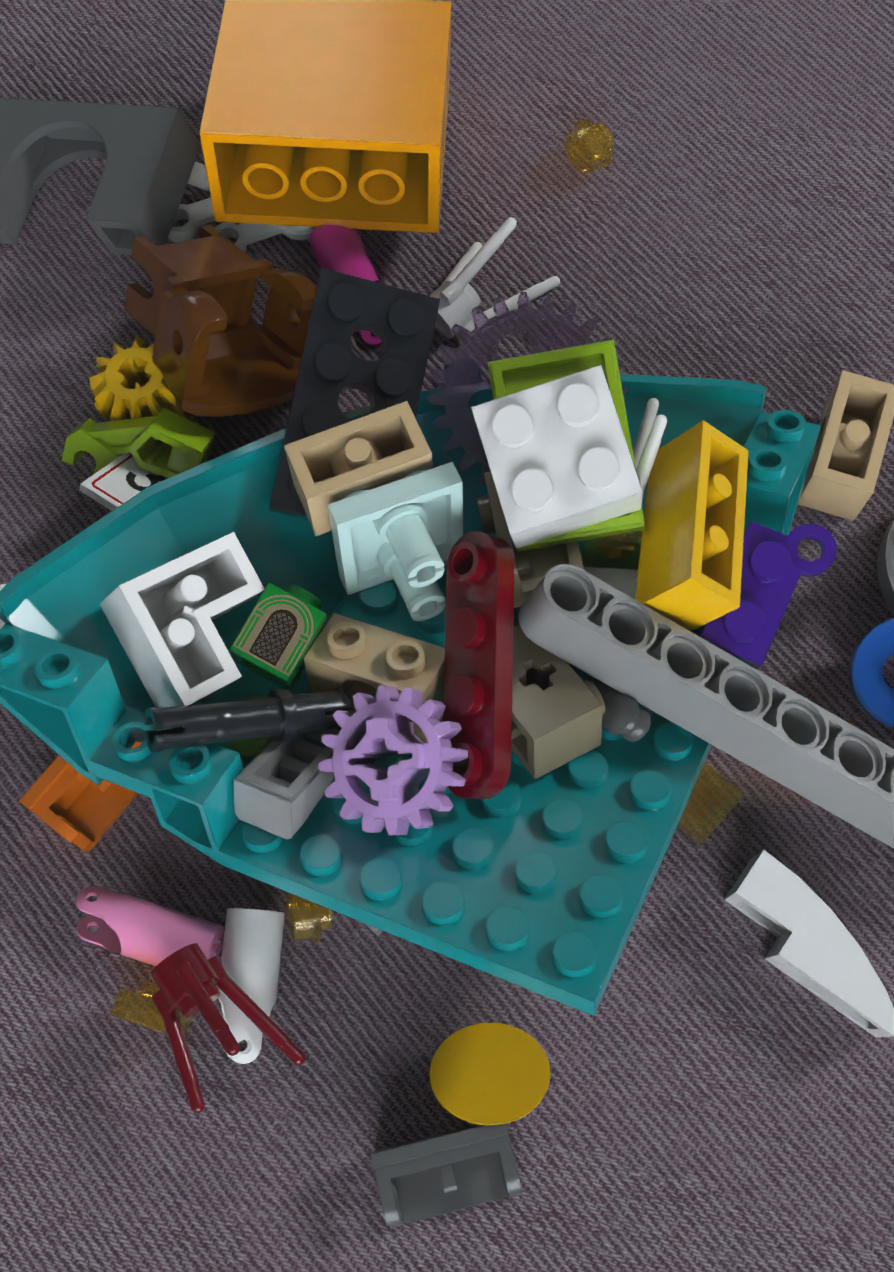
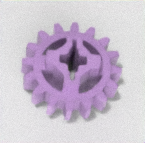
(393, 788)

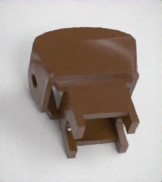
(202, 326)

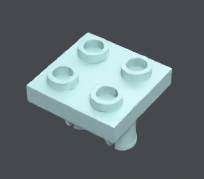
(400, 535)

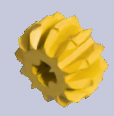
(131, 384)

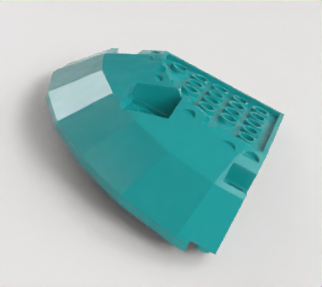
(510, 884)

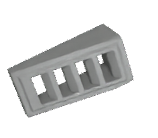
(273, 802)

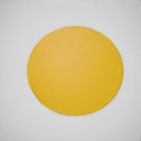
(490, 1073)

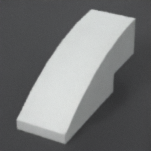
(812, 943)

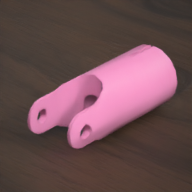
(142, 927)

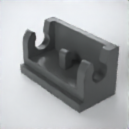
(445, 1173)

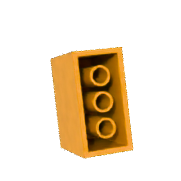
(329, 113)

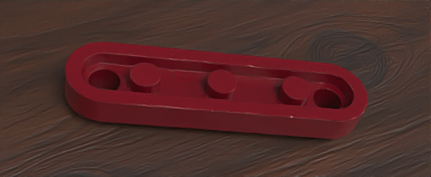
(480, 660)

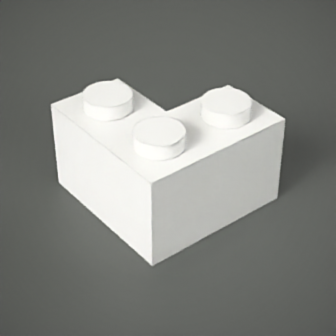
(169, 624)

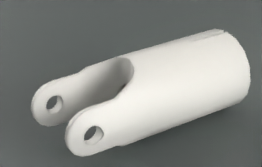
(253, 962)

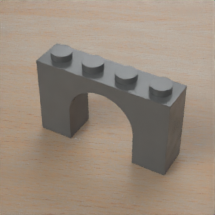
(144, 175)

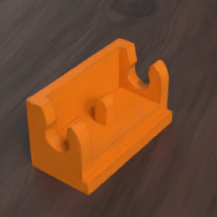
(76, 804)

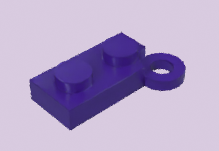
(767, 583)

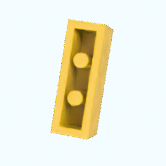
(694, 528)

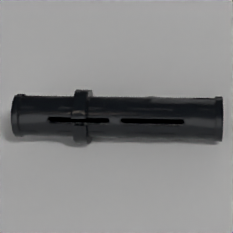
(277, 716)

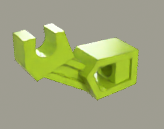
(139, 436)

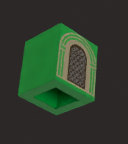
(280, 634)

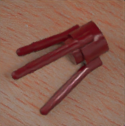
(189, 984)

